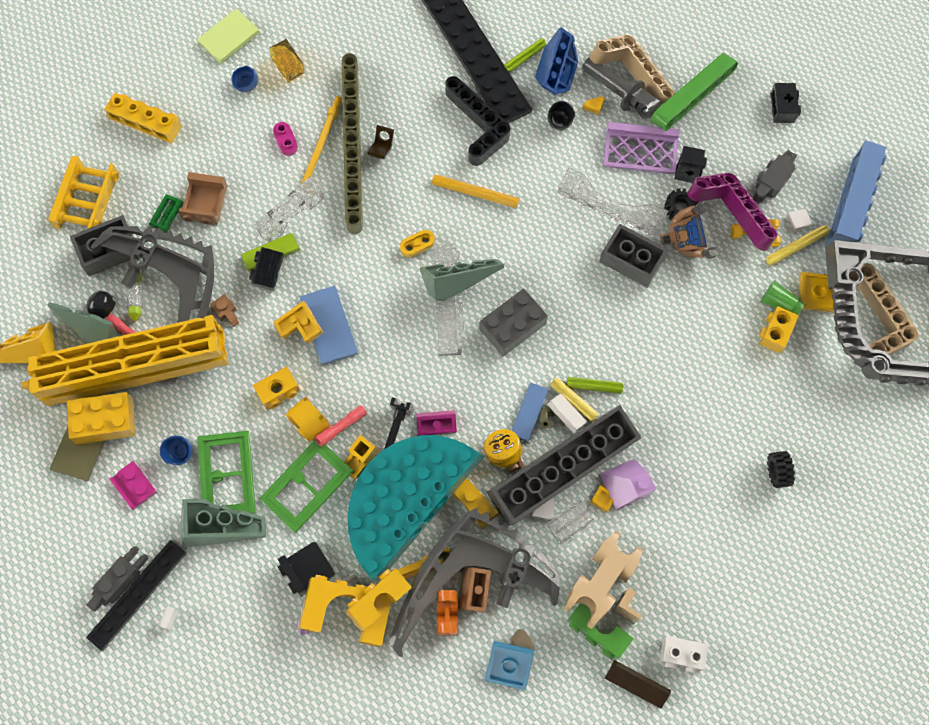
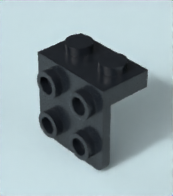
(303, 566)

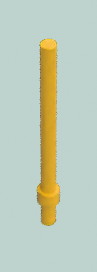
(332, 114)

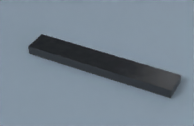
(136, 595)

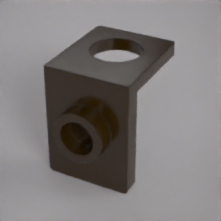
(381, 147)

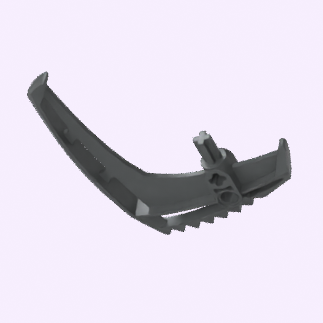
(177, 267)
(480, 552)

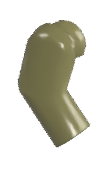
(543, 419)

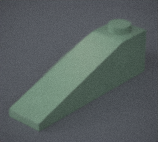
(451, 280)
(86, 328)
(214, 524)

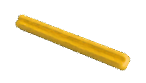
(475, 191)

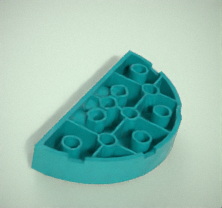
(402, 494)

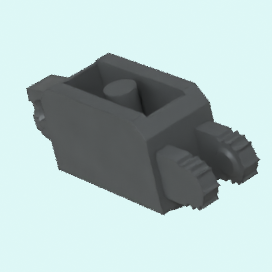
(775, 177)
(116, 580)

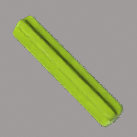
(525, 55)
(594, 385)

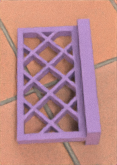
(640, 133)

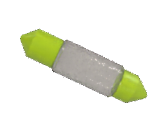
(135, 299)

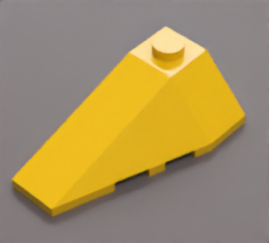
(34, 343)

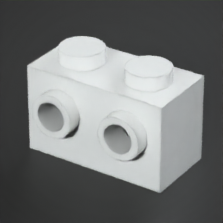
(684, 654)

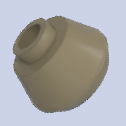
(521, 639)

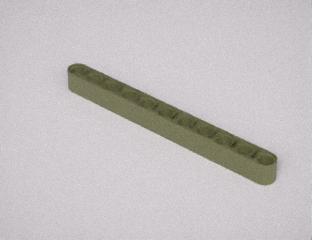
(352, 149)

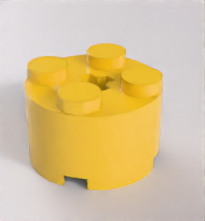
(307, 419)

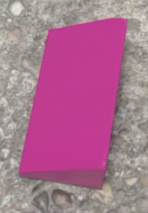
(436, 422)

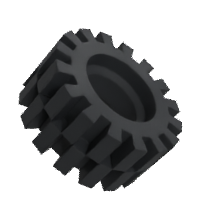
(673, 198)
(781, 469)

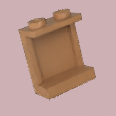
(203, 198)

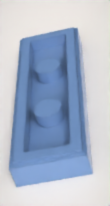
(529, 411)

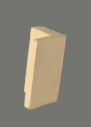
(623, 609)

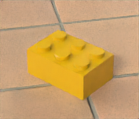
(101, 418)

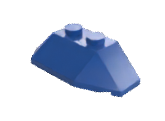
(558, 63)

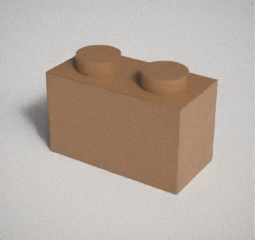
(474, 589)

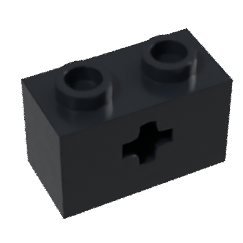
(785, 102)
(690, 164)

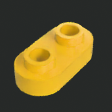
(415, 242)

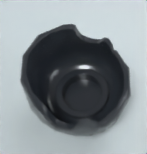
(561, 115)
(100, 304)

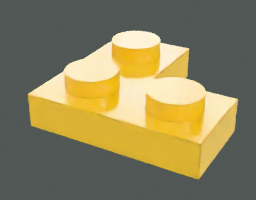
(299, 319)

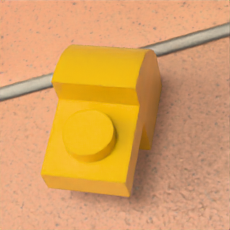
(360, 455)

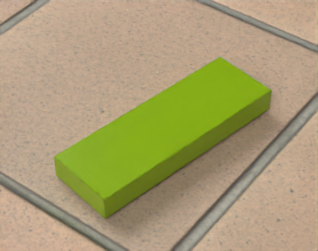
(285, 244)

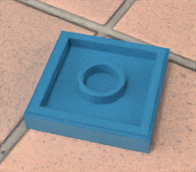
(509, 665)

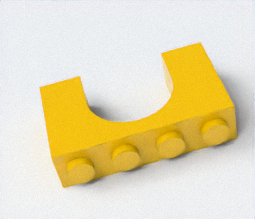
(319, 595)

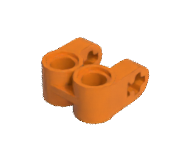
(447, 613)

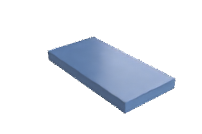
(337, 339)

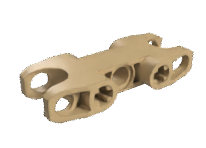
(595, 591)

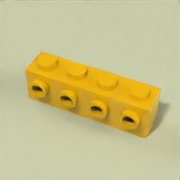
(143, 117)

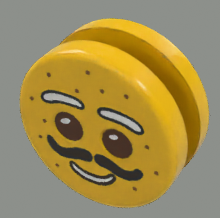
(503, 448)

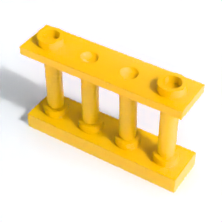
(70, 184)

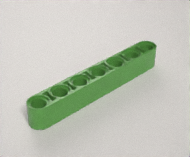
(694, 92)

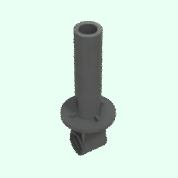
(632, 96)

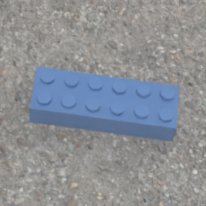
(857, 193)

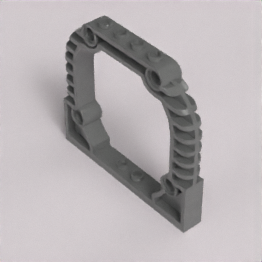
(843, 272)

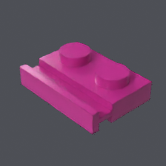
(133, 485)

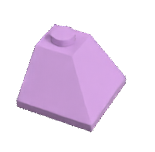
(627, 483)

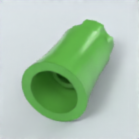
(779, 296)

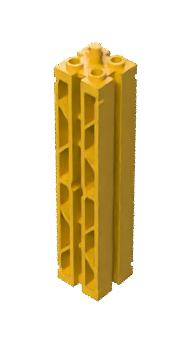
(127, 361)

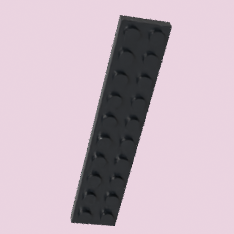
(479, 58)

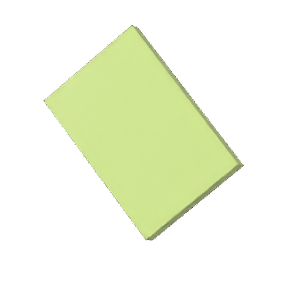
(228, 36)

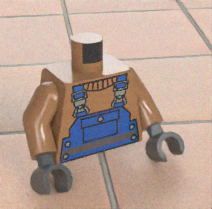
(687, 233)

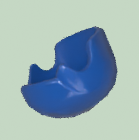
(244, 79)
(176, 450)

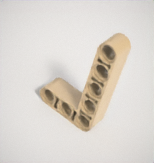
(636, 61)
(886, 315)

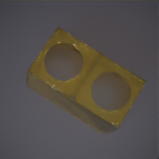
(287, 60)

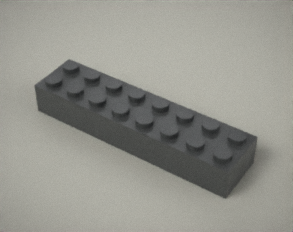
(563, 465)

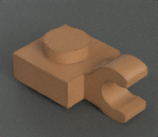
(225, 309)

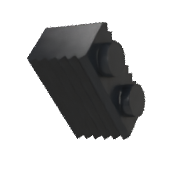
(267, 268)

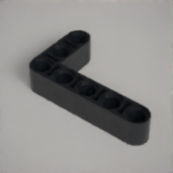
(480, 118)

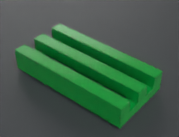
(165, 227)

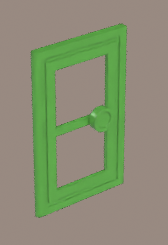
(207, 475)

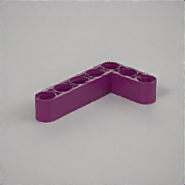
(739, 203)

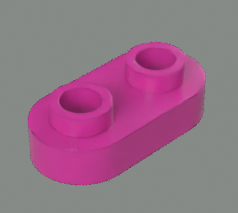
(284, 137)

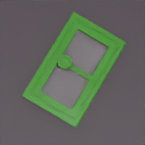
(306, 485)

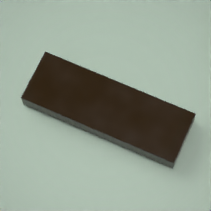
(637, 684)

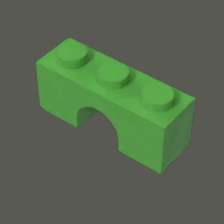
(612, 644)

